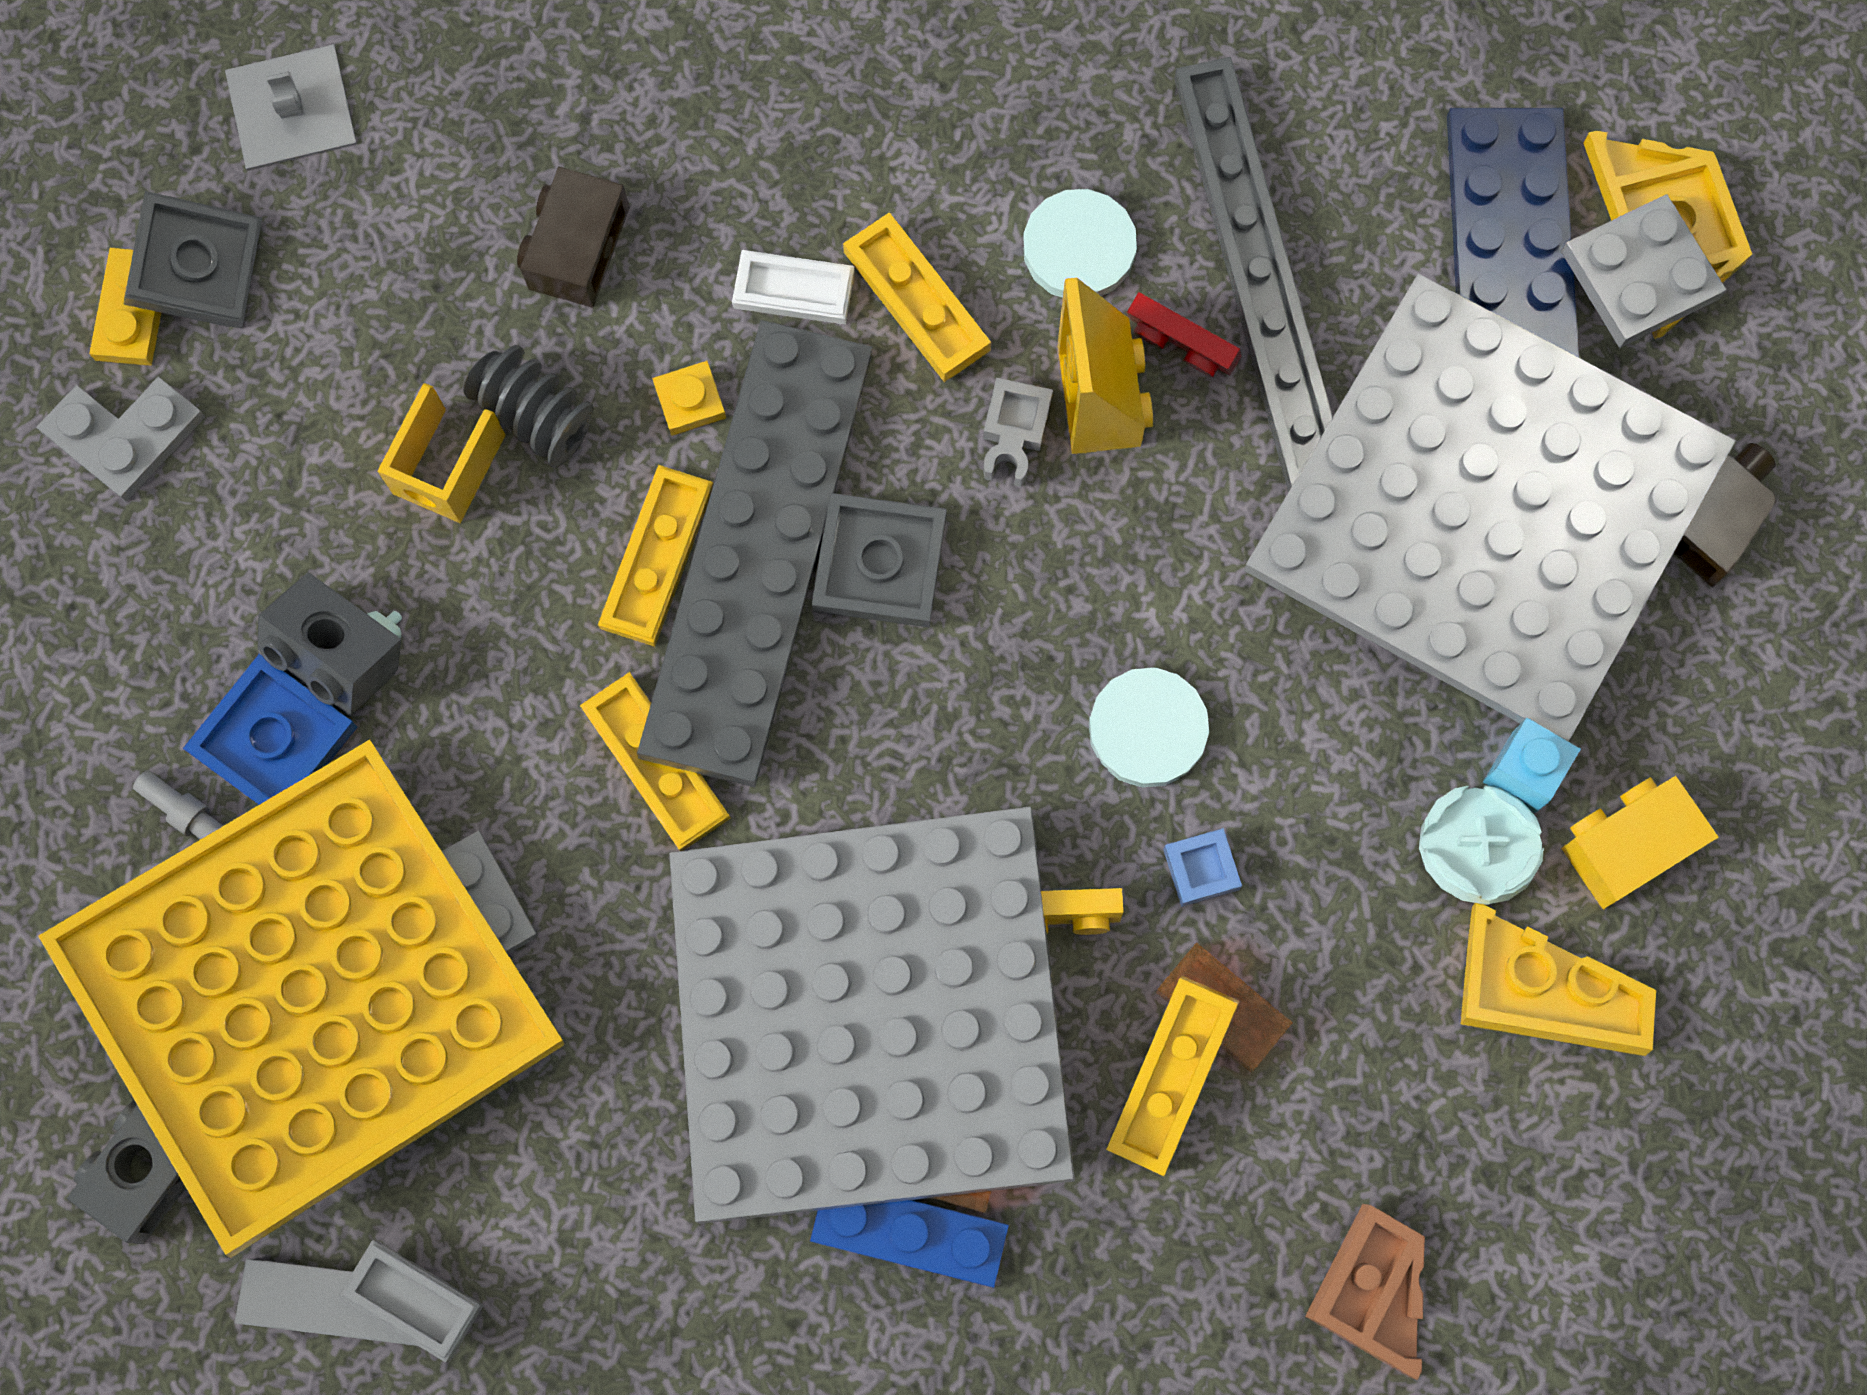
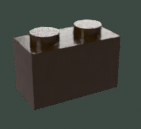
(573, 236)

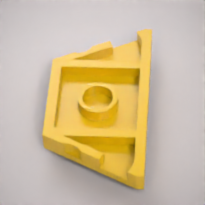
(1693, 181)

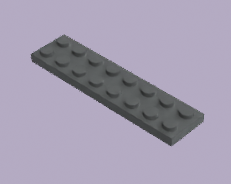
(755, 555)

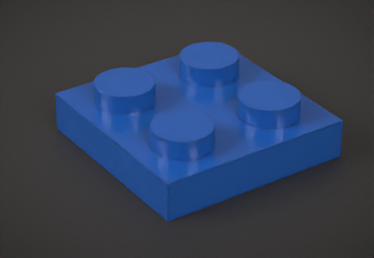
(269, 733)

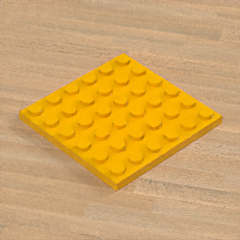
(299, 996)

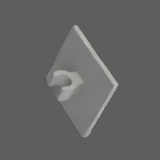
(290, 107)

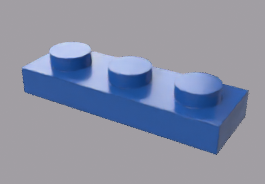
(917, 1238)

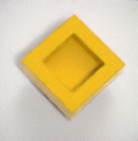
(689, 398)

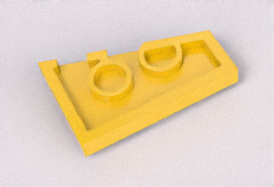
(1542, 991)

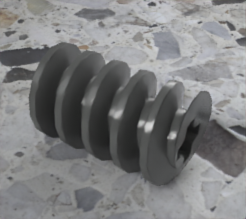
(529, 404)

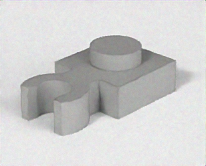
(1016, 422)

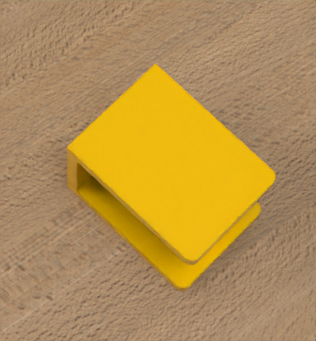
(411, 444)

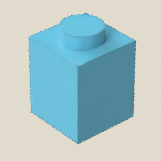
(1532, 764)

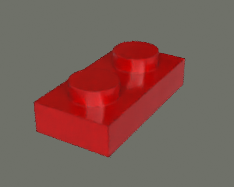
(1204, 349)

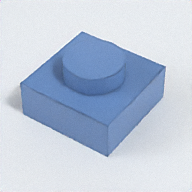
(1202, 867)

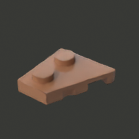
(1375, 1290)

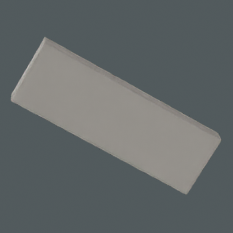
(304, 1301)

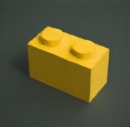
(1638, 841)

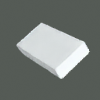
(793, 287)

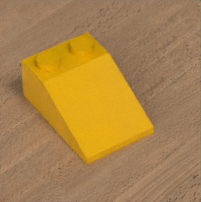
(1100, 373)

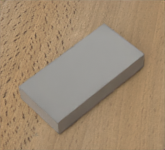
(411, 1301)

